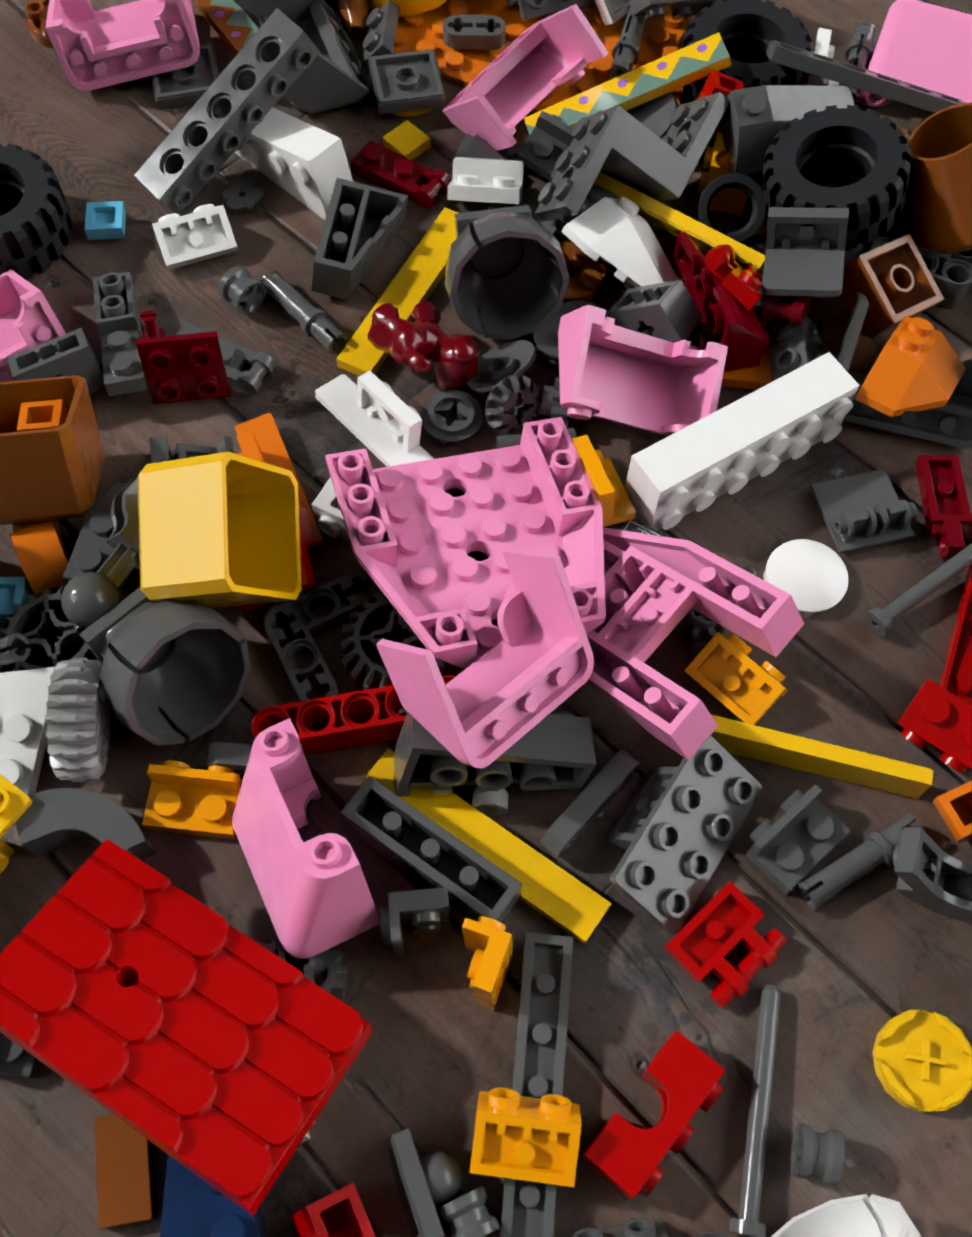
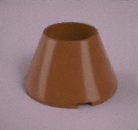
(941, 182)

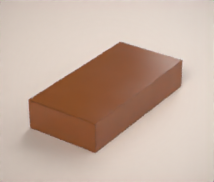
(123, 1174)

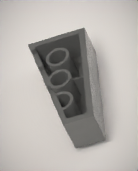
(548, 757)

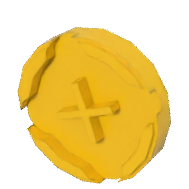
(923, 1061)

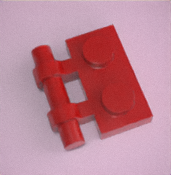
(739, 281)
(714, 933)

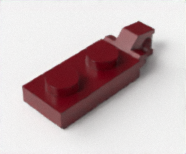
(944, 501)

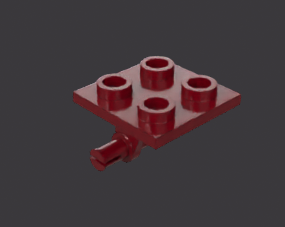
(181, 365)

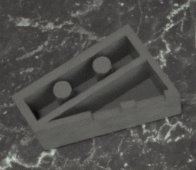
(354, 235)

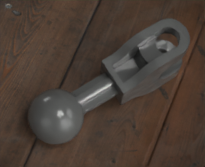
(94, 594)

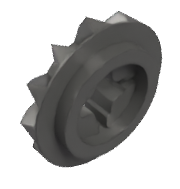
(504, 397)
(441, 406)

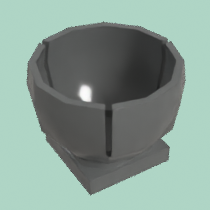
(504, 272)
(169, 663)

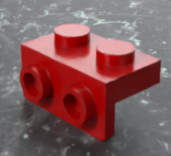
(942, 721)

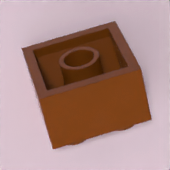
(893, 283)

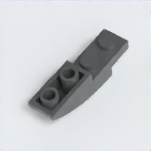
(119, 328)

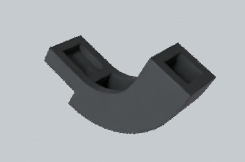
(78, 816)
(933, 876)

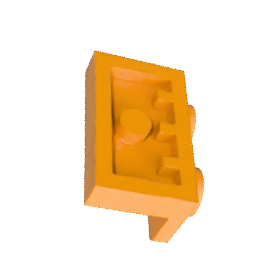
(606, 483)
(736, 679)
(192, 800)
(491, 958)
(526, 1137)

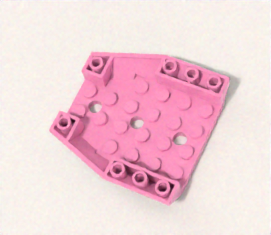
(419, 536)

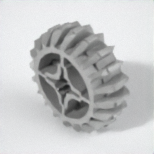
(78, 721)

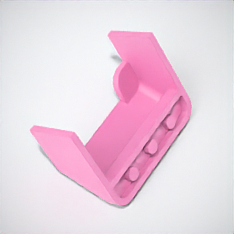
(524, 75)
(512, 684)

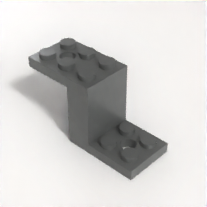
(631, 154)

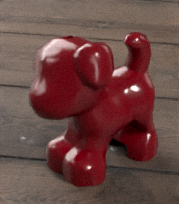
(419, 342)

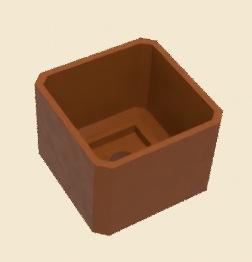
(53, 469)

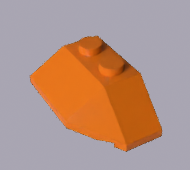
(912, 371)

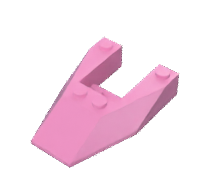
(647, 593)

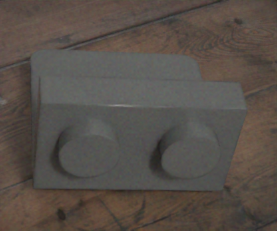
(805, 251)

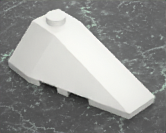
(623, 239)

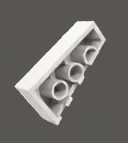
(297, 158)

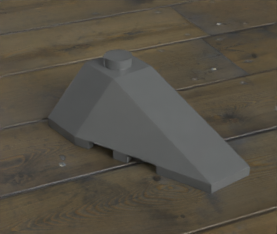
(762, 111)

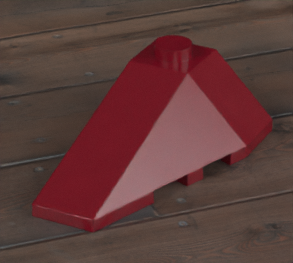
(724, 317)

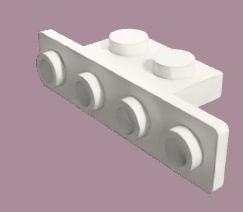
(375, 417)

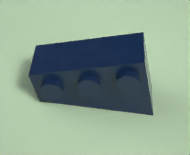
(200, 1210)

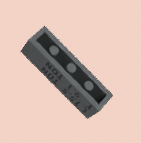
(429, 853)

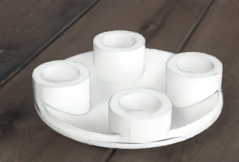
(809, 574)

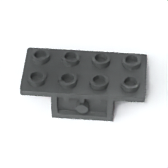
(680, 831)

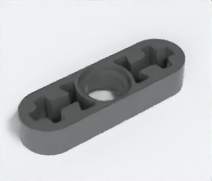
(589, 804)

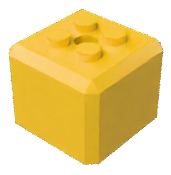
(219, 531)

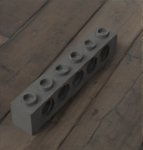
(227, 112)

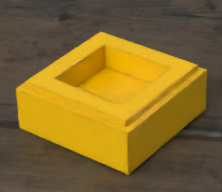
(407, 140)

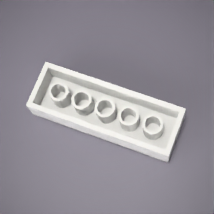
(739, 442)

